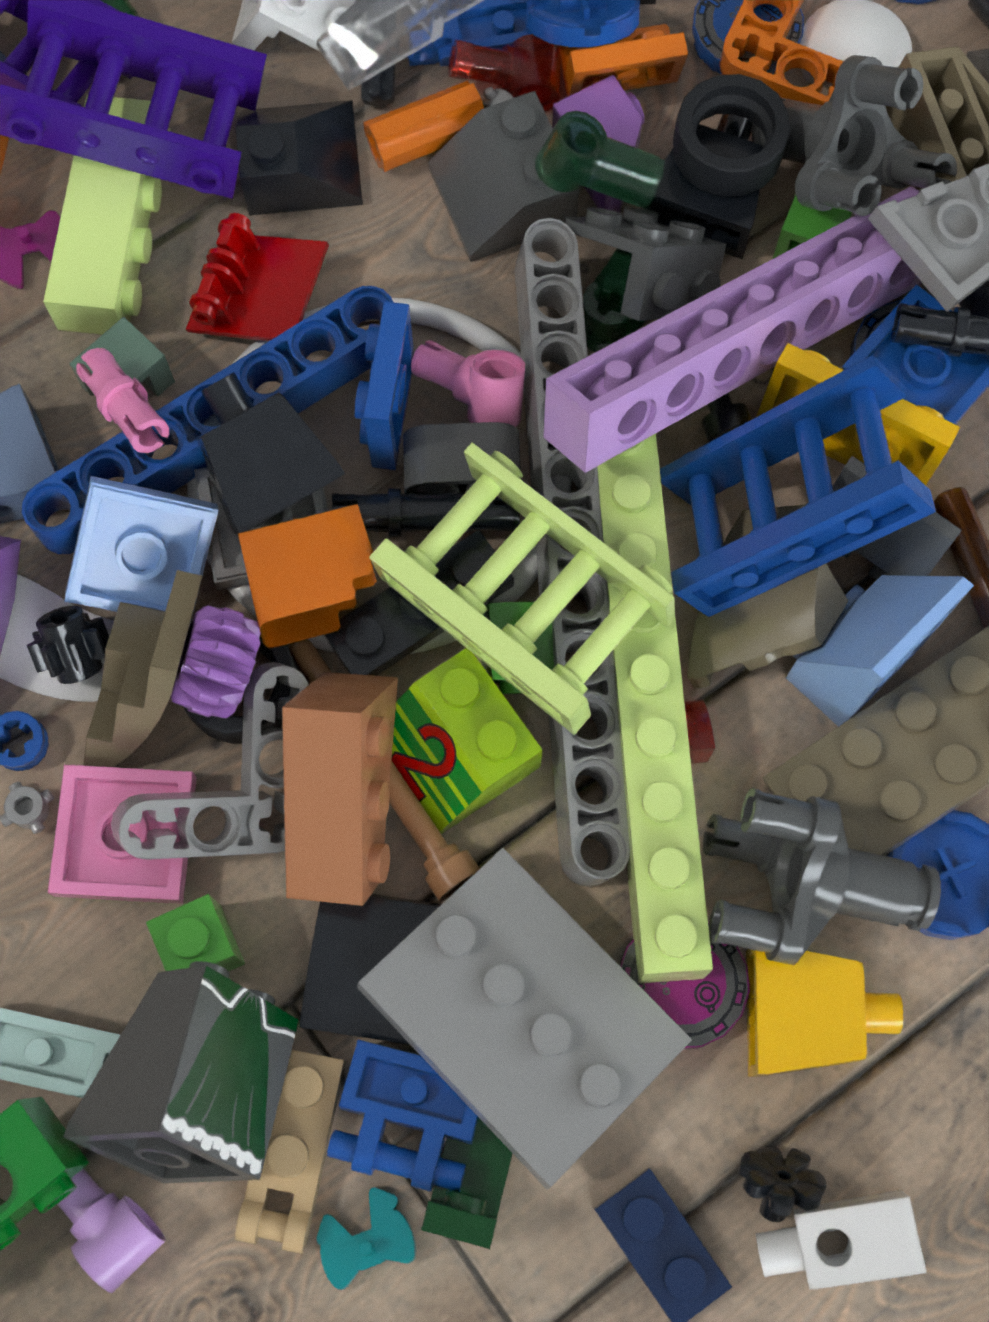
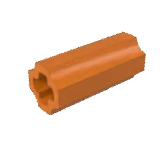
(421, 125)

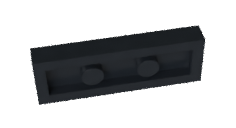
(392, 627)

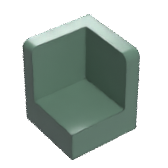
(134, 355)

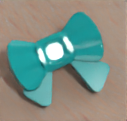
(386, 1240)

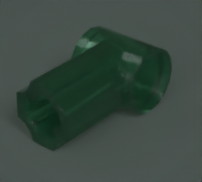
(584, 155)

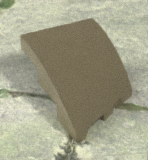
(768, 625)
(139, 673)

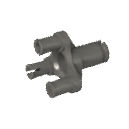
(853, 142)
(810, 877)

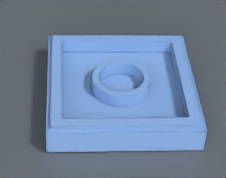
(135, 543)

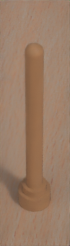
(445, 863)

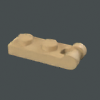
(294, 1153)

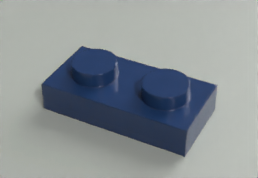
(662, 1247)

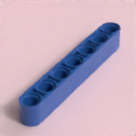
(278, 361)

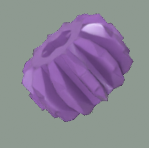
(216, 662)

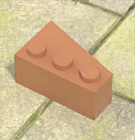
(338, 786)

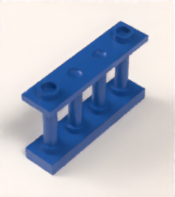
(830, 521)

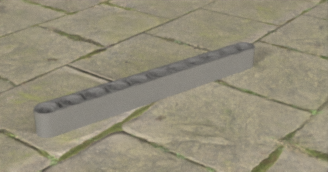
(564, 342)

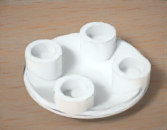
(856, 29)

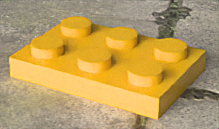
(914, 433)

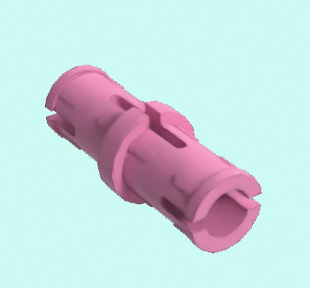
(122, 400)

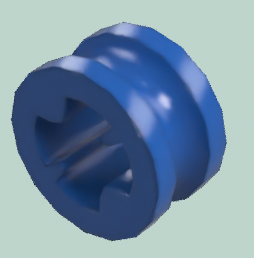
(34, 749)

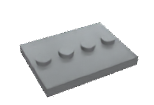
(524, 1016)

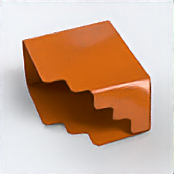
(306, 573)

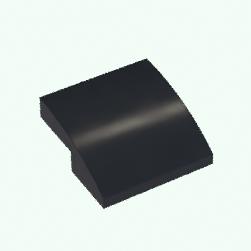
(344, 950)

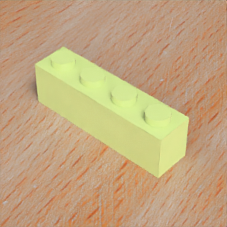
(102, 239)

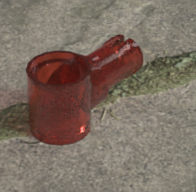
(517, 68)

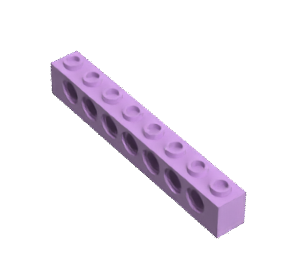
(721, 340)

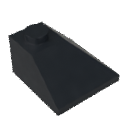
(299, 157)

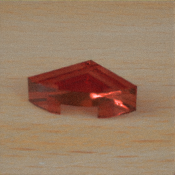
(699, 731)

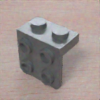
(667, 262)

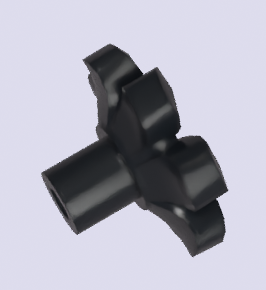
(781, 1181)

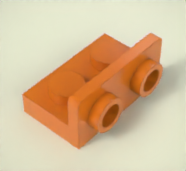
(637, 61)

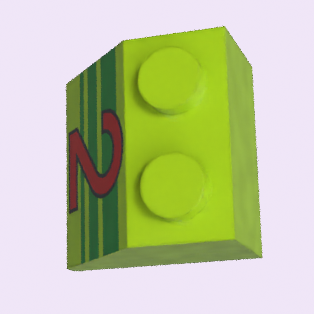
(460, 741)

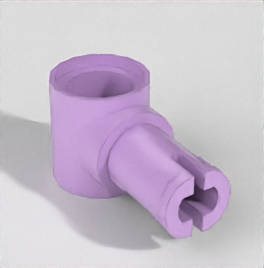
(110, 1232)

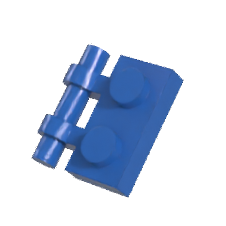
(409, 1093)

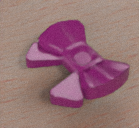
(26, 240)

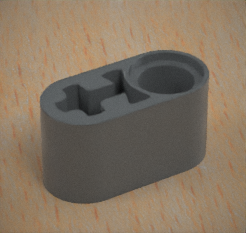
(437, 458)

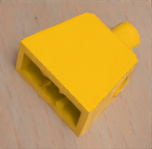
(812, 1013)

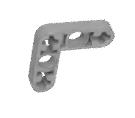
(241, 807)

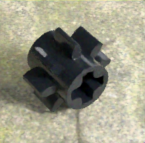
(69, 644)

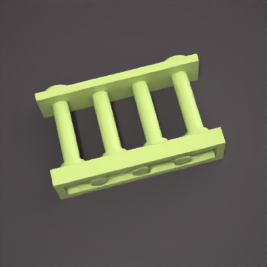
(512, 648)

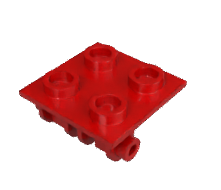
(254, 283)

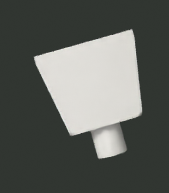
(879, 1246)

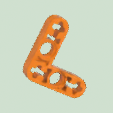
(769, 43)

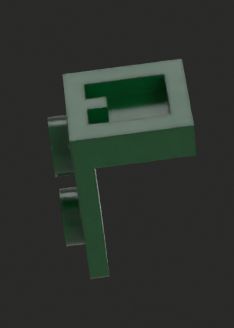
(473, 1211)

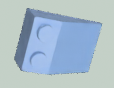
(874, 640)

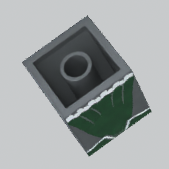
(190, 1081)

